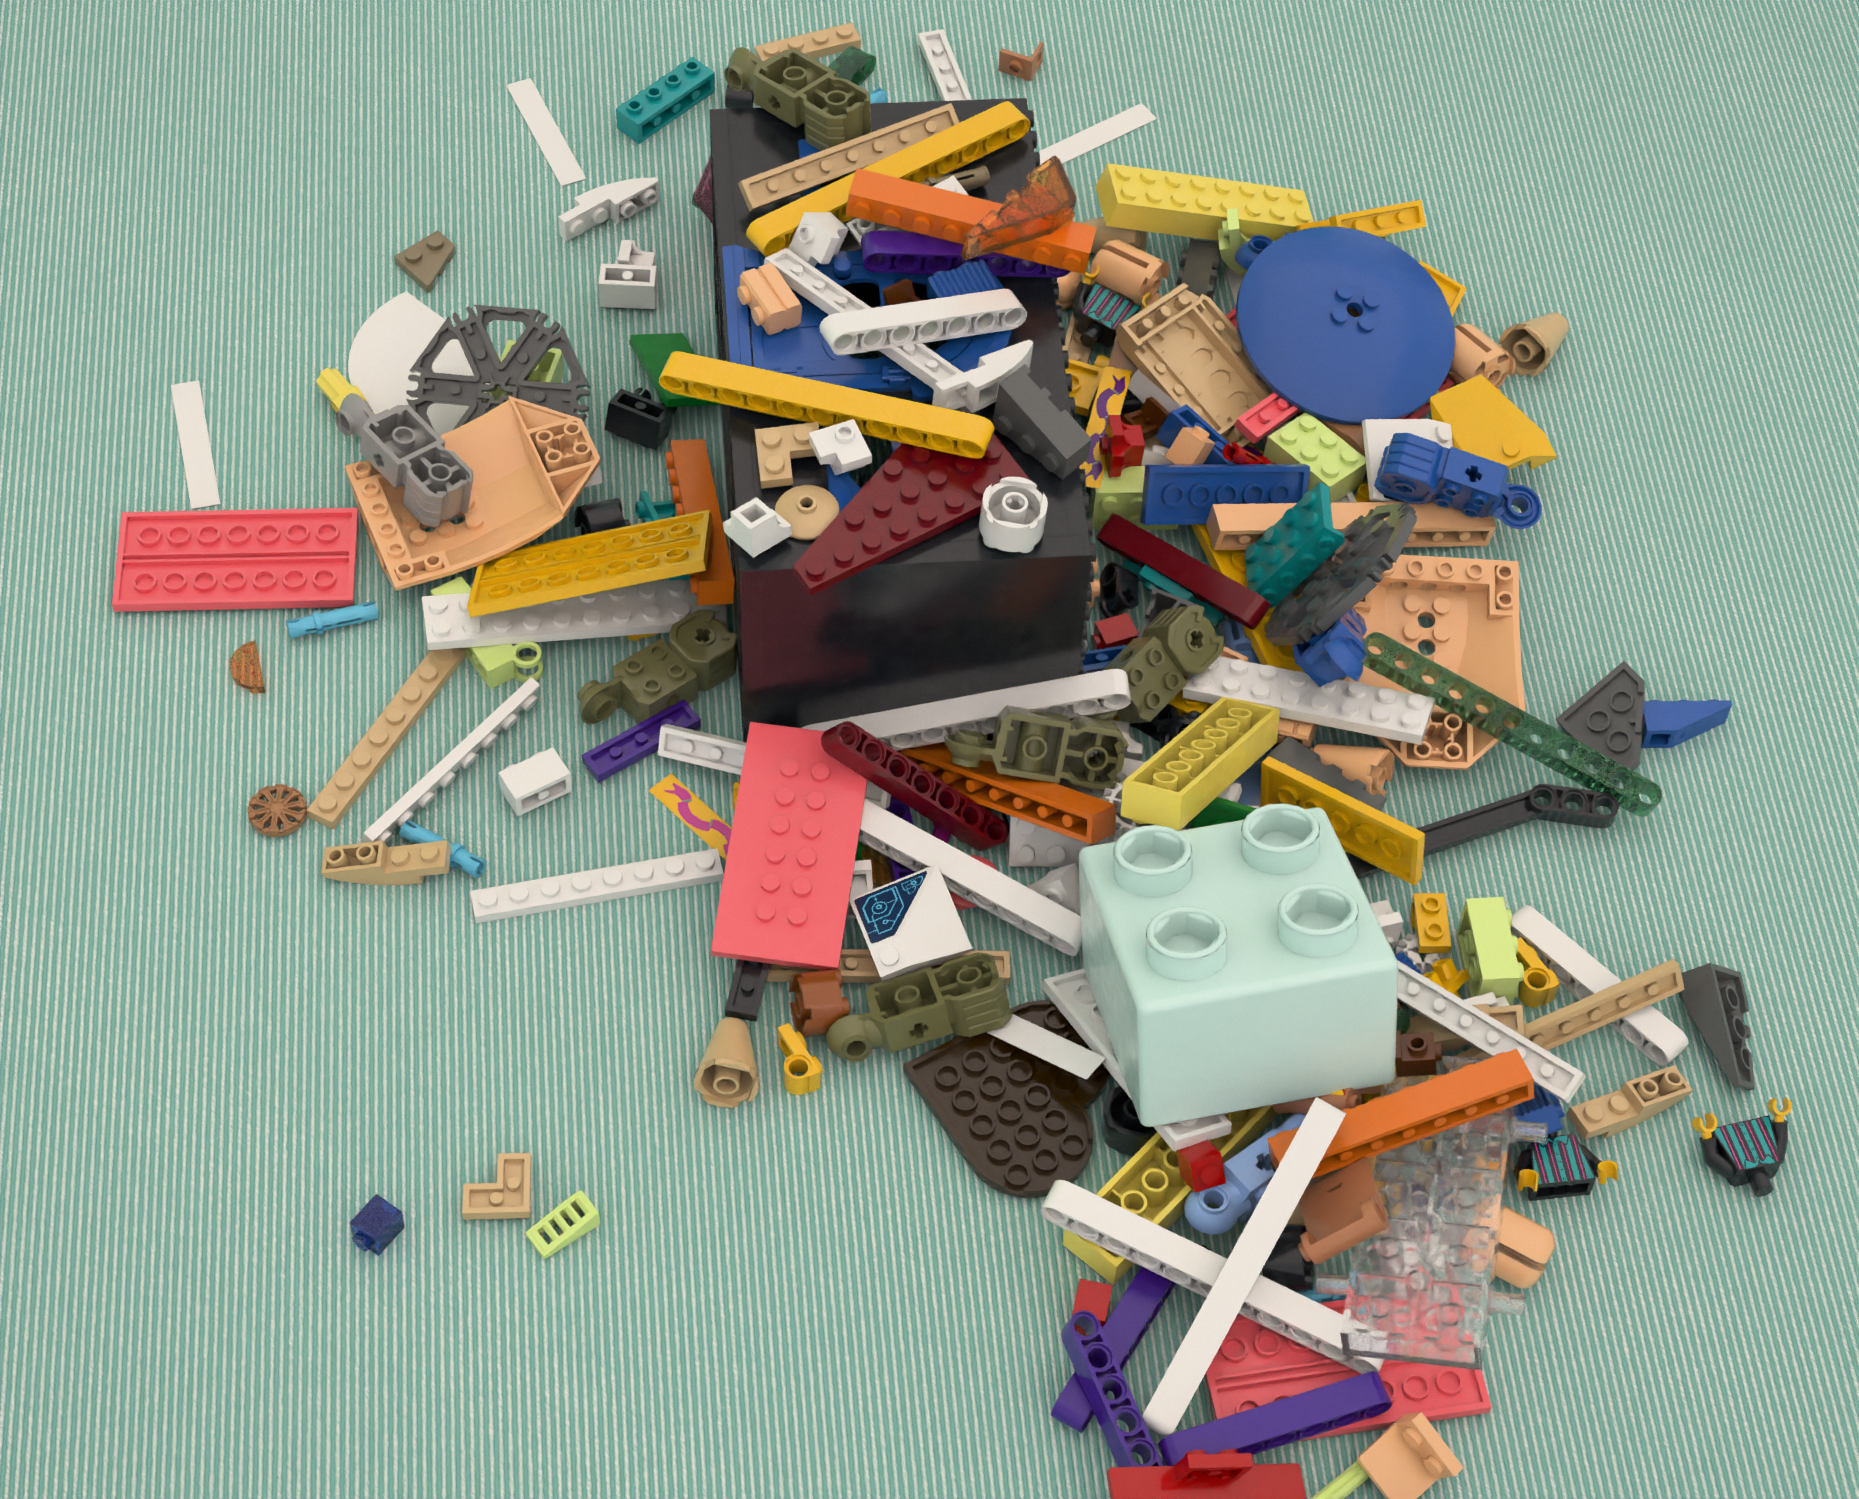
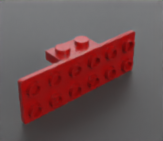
(1208, 1477)

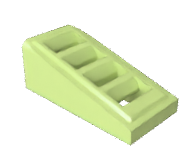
(566, 1209)

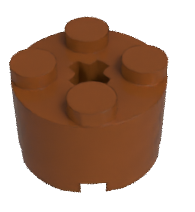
(817, 1001)

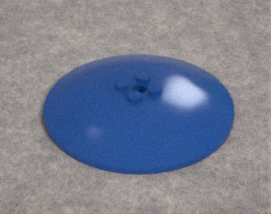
(1339, 364)

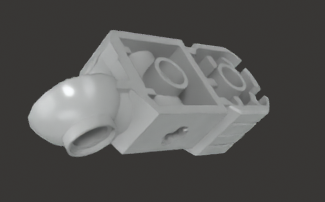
(410, 455)

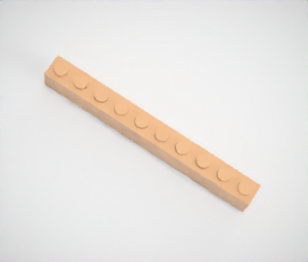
(1244, 524)

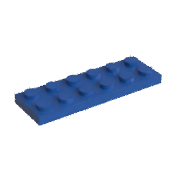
(1189, 490)

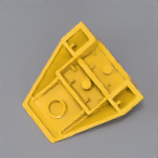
(1490, 425)

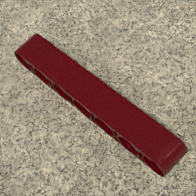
(1193, 575)
(979, 829)

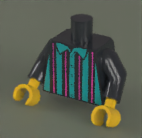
(1101, 311)
(1746, 1149)
(1560, 1168)

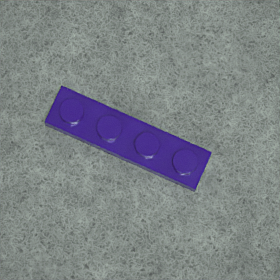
(637, 741)

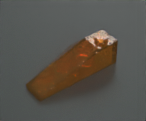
(1026, 215)

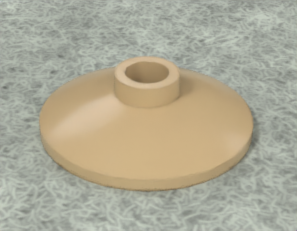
(811, 521)

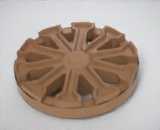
(277, 810)

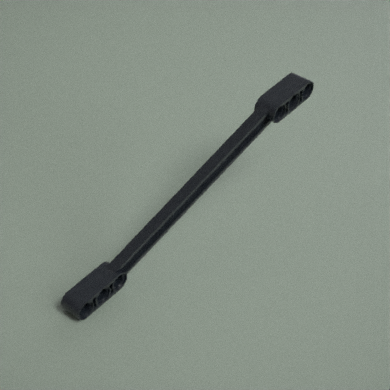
(1508, 814)

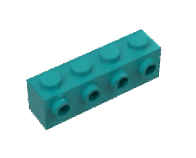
(665, 100)

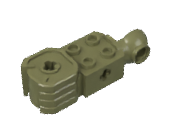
(803, 92)
(1171, 646)
(662, 674)
(1045, 748)
(924, 1006)

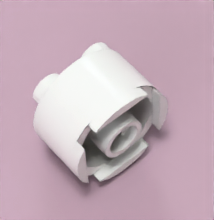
(1013, 515)

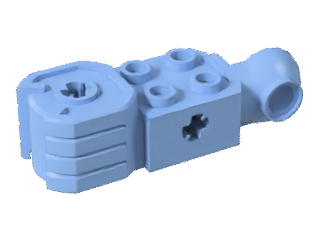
(1246, 1181)

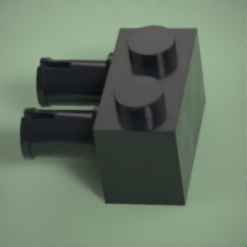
(639, 418)

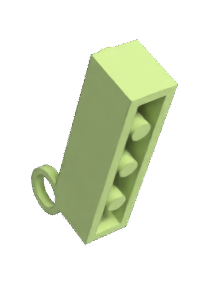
(496, 662)

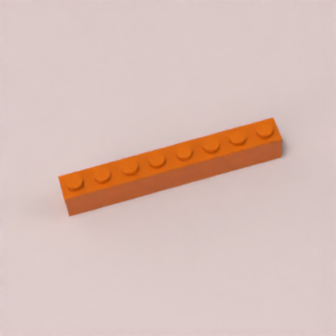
(953, 215)
(695, 492)
(1024, 798)
(1420, 1111)

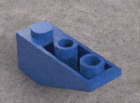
(1678, 721)

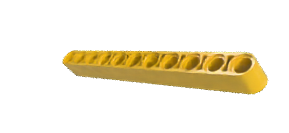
(925, 159)
(827, 404)

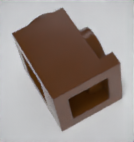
(1416, 1054)

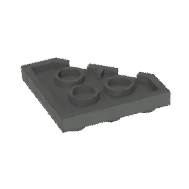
(1610, 717)

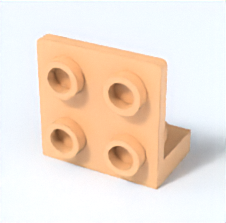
(1408, 1458)

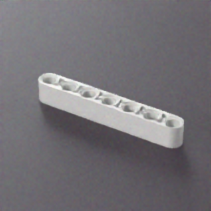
(922, 321)
(1585, 976)

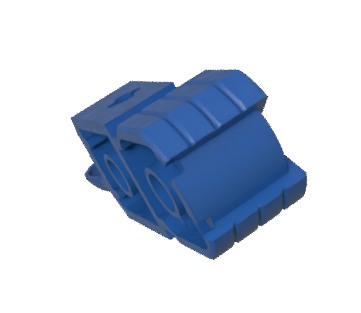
(1426, 471)
(1335, 651)

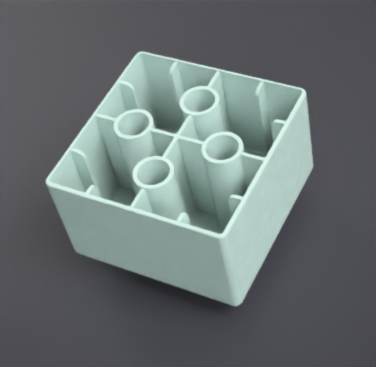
(1237, 964)

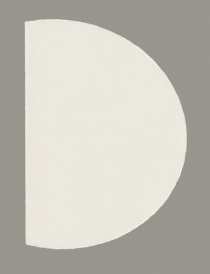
(389, 348)

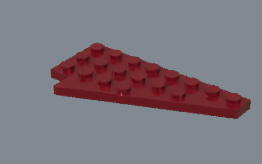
(901, 505)

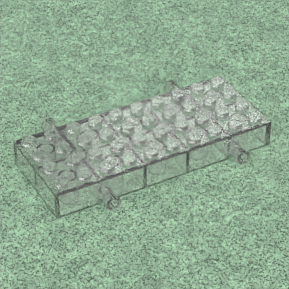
(1430, 1276)

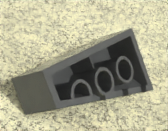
(1200, 267)

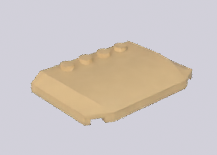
(1195, 359)

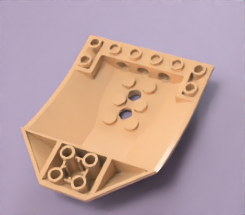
(525, 480)
(1471, 633)

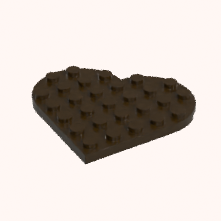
(1009, 1110)

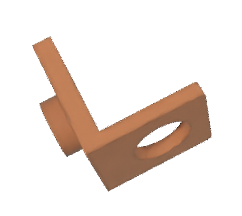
(1019, 64)

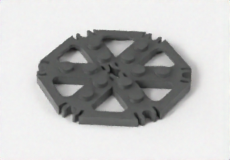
(488, 368)
(1358, 564)

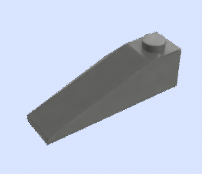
(1717, 1004)

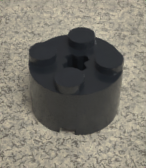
(600, 516)
(1121, 1124)
(1286, 1262)

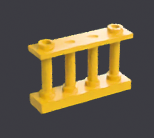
(1379, 220)

